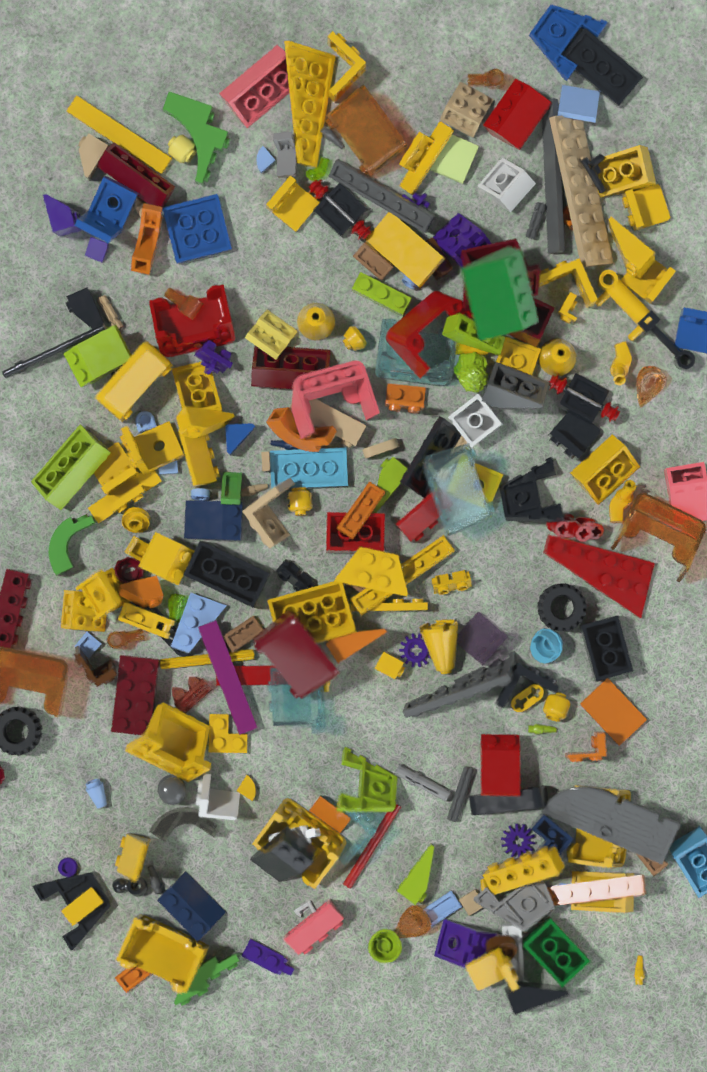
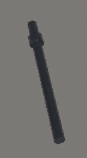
(22, 366)

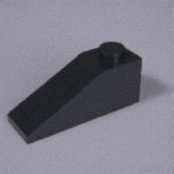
(84, 307)

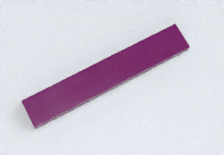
(227, 677)

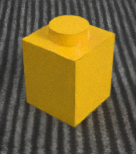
(390, 665)

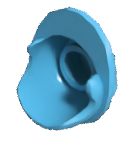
(540, 648)

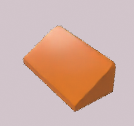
(328, 813)

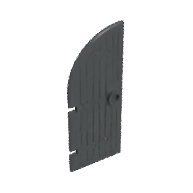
(620, 824)

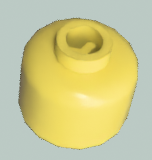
(181, 149)

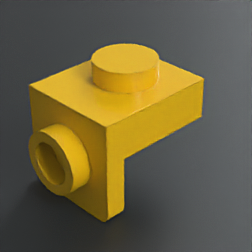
(136, 548)

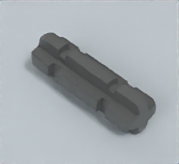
(535, 220)

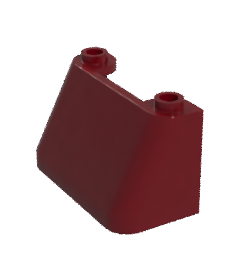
(295, 655)

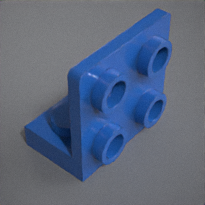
(692, 330)

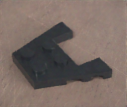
(522, 497)
(71, 889)

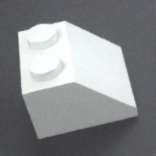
(506, 184)
(475, 420)

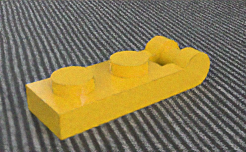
(145, 619)

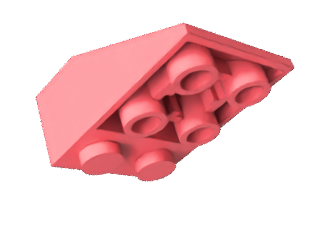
(688, 488)

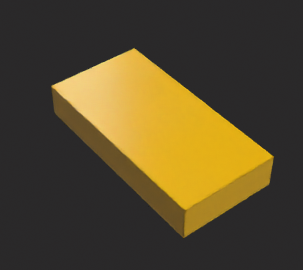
(82, 906)

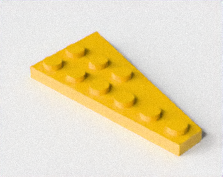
(309, 88)

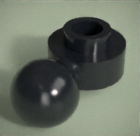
(121, 885)

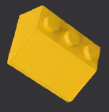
(199, 460)
(605, 469)

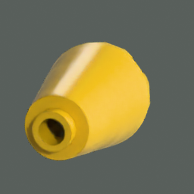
(319, 328)
(554, 364)
(441, 643)

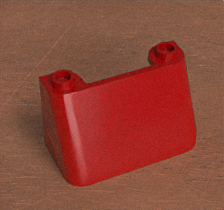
(181, 335)

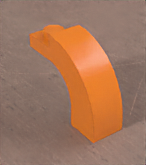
(147, 239)
(284, 426)

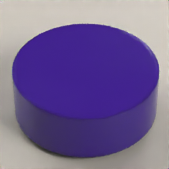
(67, 867)

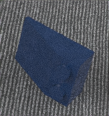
(213, 520)

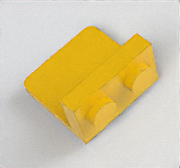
(645, 207)
(492, 969)

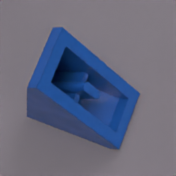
(236, 435)

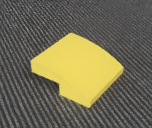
(271, 334)

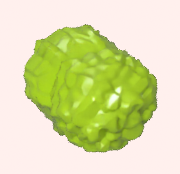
(472, 371)

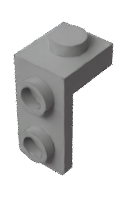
(286, 154)

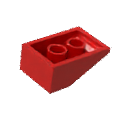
(500, 765)

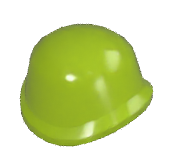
(384, 946)

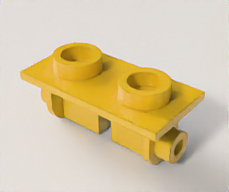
(460, 582)

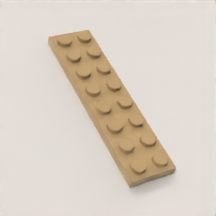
(581, 192)

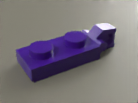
(267, 958)

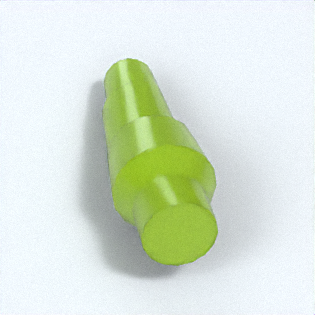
(540, 729)

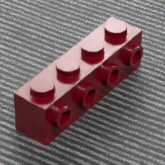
(135, 175)
(11, 603)

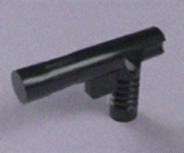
(594, 170)

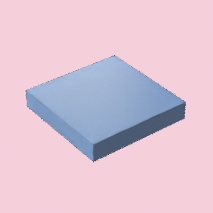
(578, 103)

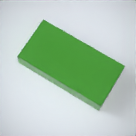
(231, 488)

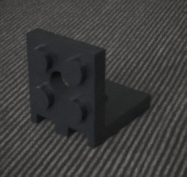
(530, 673)

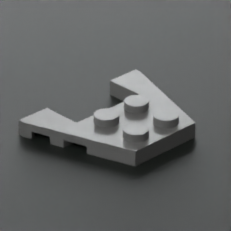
(520, 908)

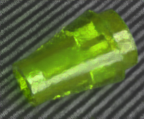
(176, 606)

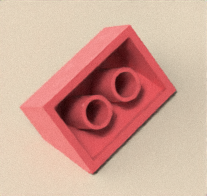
(314, 928)

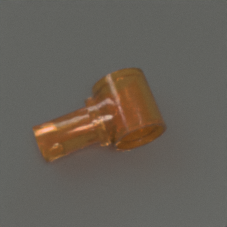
(486, 79)
(187, 304)
(125, 638)

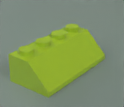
(70, 467)

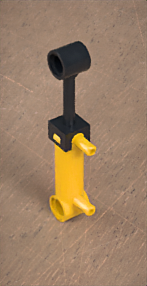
(640, 314)

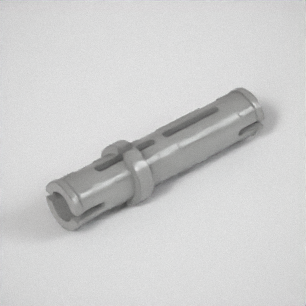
(422, 782)

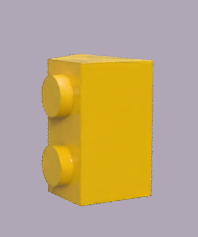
(166, 558)

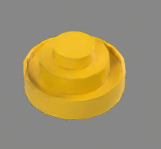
(135, 520)

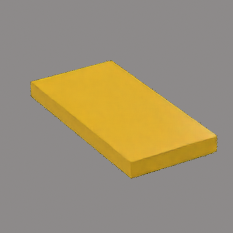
(405, 249)

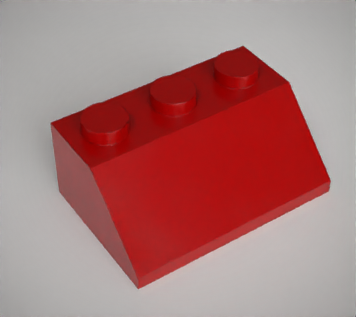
(517, 114)
(419, 518)
(369, 536)

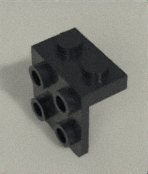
(573, 435)

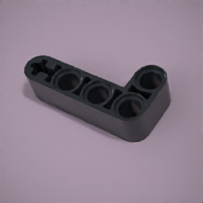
(529, 799)

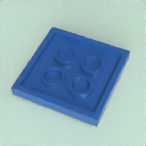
(197, 228)

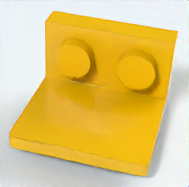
(292, 204)
(651, 283)
(115, 469)
(77, 615)

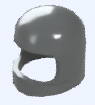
(171, 790)

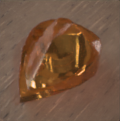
(648, 384)
(413, 923)

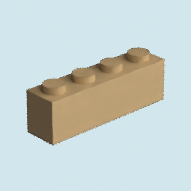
(347, 428)

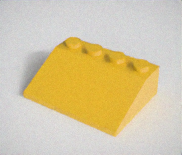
(319, 609)

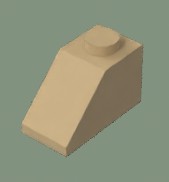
(90, 152)

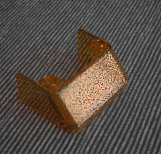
(665, 523)

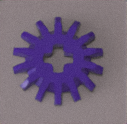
(410, 655)
(514, 848)

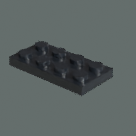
(602, 67)
(440, 438)

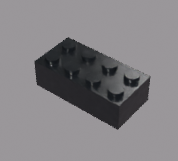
(226, 574)

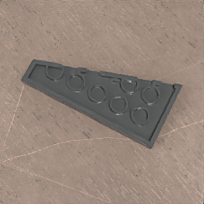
(465, 687)

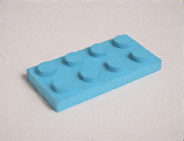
(309, 468)

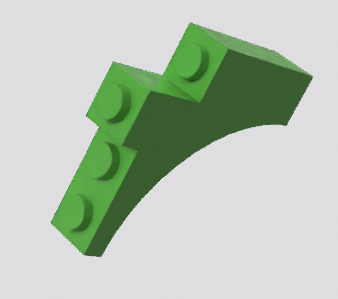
(207, 138)

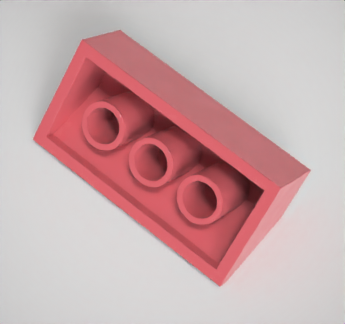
(258, 87)

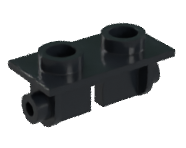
(287, 572)

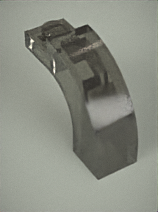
(182, 815)

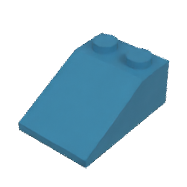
(691, 856)

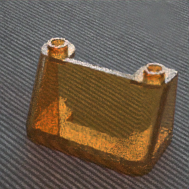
(367, 131)

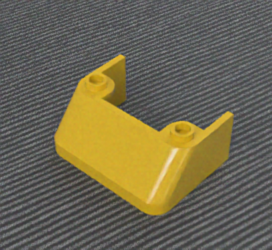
(133, 380)

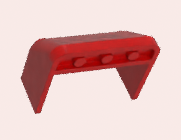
(405, 335)

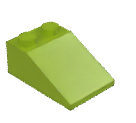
(98, 356)

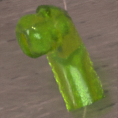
(320, 171)

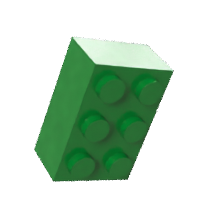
(555, 952)

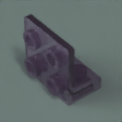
(480, 638)

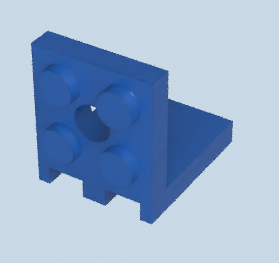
(104, 219)

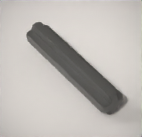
(460, 794)

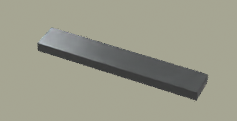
(381, 195)

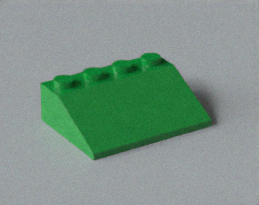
(499, 294)

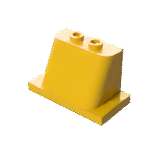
(173, 743)

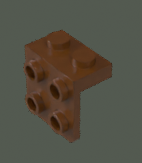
(102, 674)

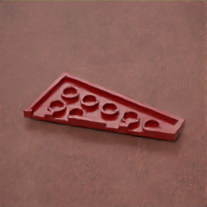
(611, 573)

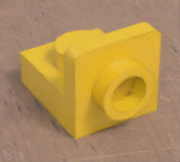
(568, 305)

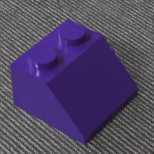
(61, 217)

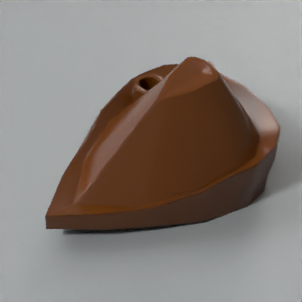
(506, 944)

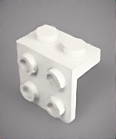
(216, 802)

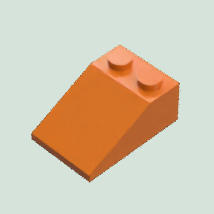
(346, 645)

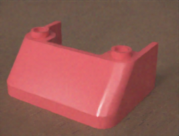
(345, 378)

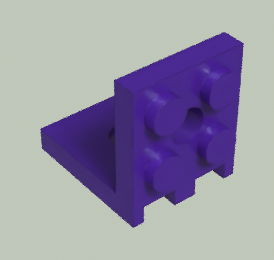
(469, 237)
(469, 943)

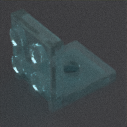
(363, 821)

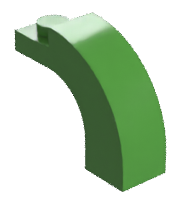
(58, 545)

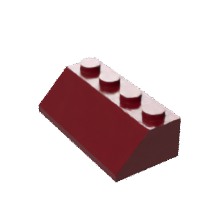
(288, 366)

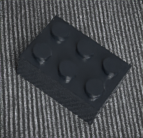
(606, 648)

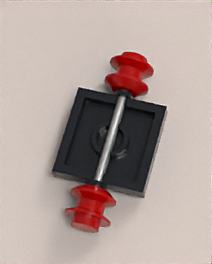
(340, 209)
(583, 398)

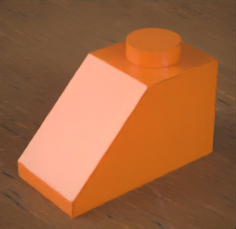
(143, 592)

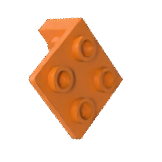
(405, 397)
(597, 743)

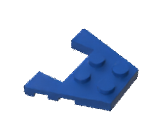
(556, 31)

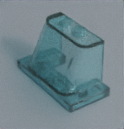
(293, 711)

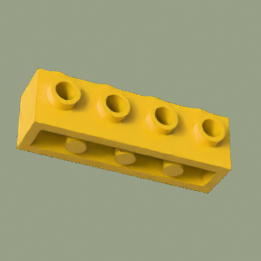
(523, 870)

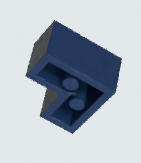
(551, 833)

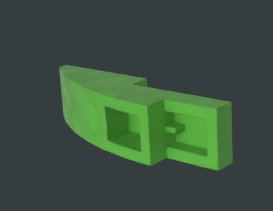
(209, 969)

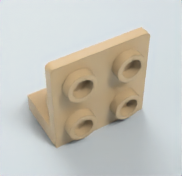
(466, 109)

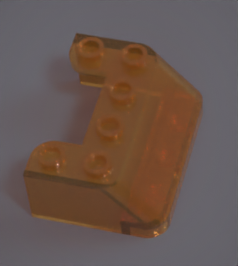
(36, 674)

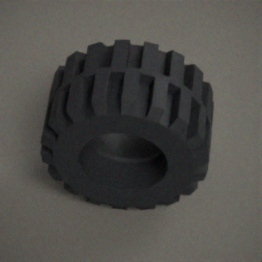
(574, 595)
(32, 724)

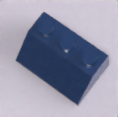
(191, 906)

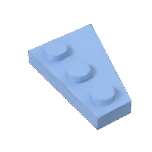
(196, 613)

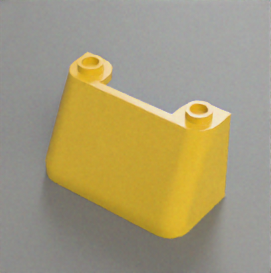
(294, 815)
(594, 850)
(162, 952)

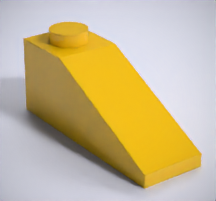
(198, 422)

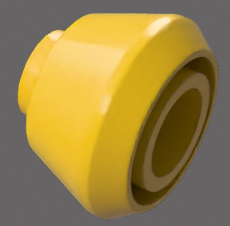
(354, 339)

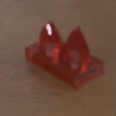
(187, 700)

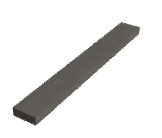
(553, 185)

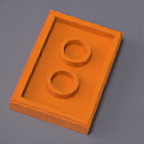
(613, 711)

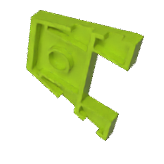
(375, 789)

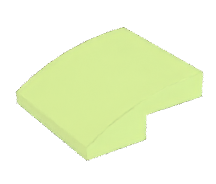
(455, 159)

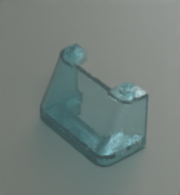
(437, 354)
(457, 488)

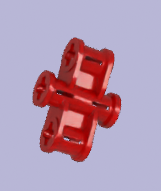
(580, 527)

